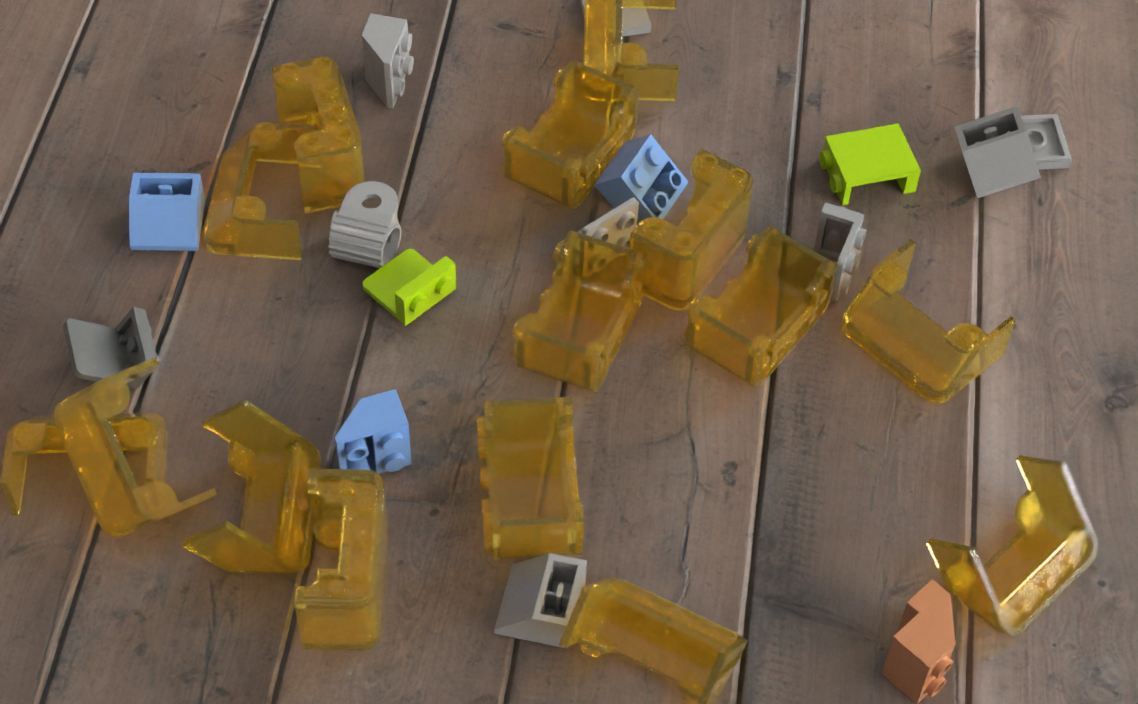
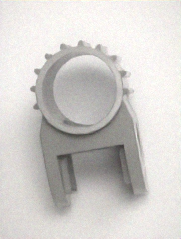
(364, 233)

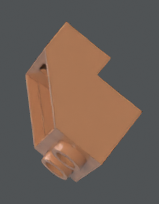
(923, 644)

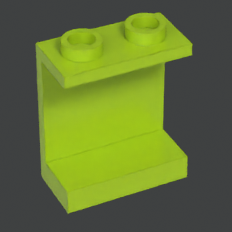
(869, 158)

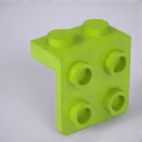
(411, 284)

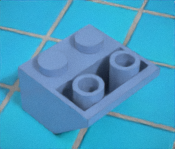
(642, 172)
(166, 211)
(375, 435)

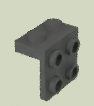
(105, 350)

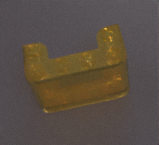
(574, 137)
(332, 156)
(691, 255)
(763, 308)
(583, 312)
(529, 478)
(346, 603)

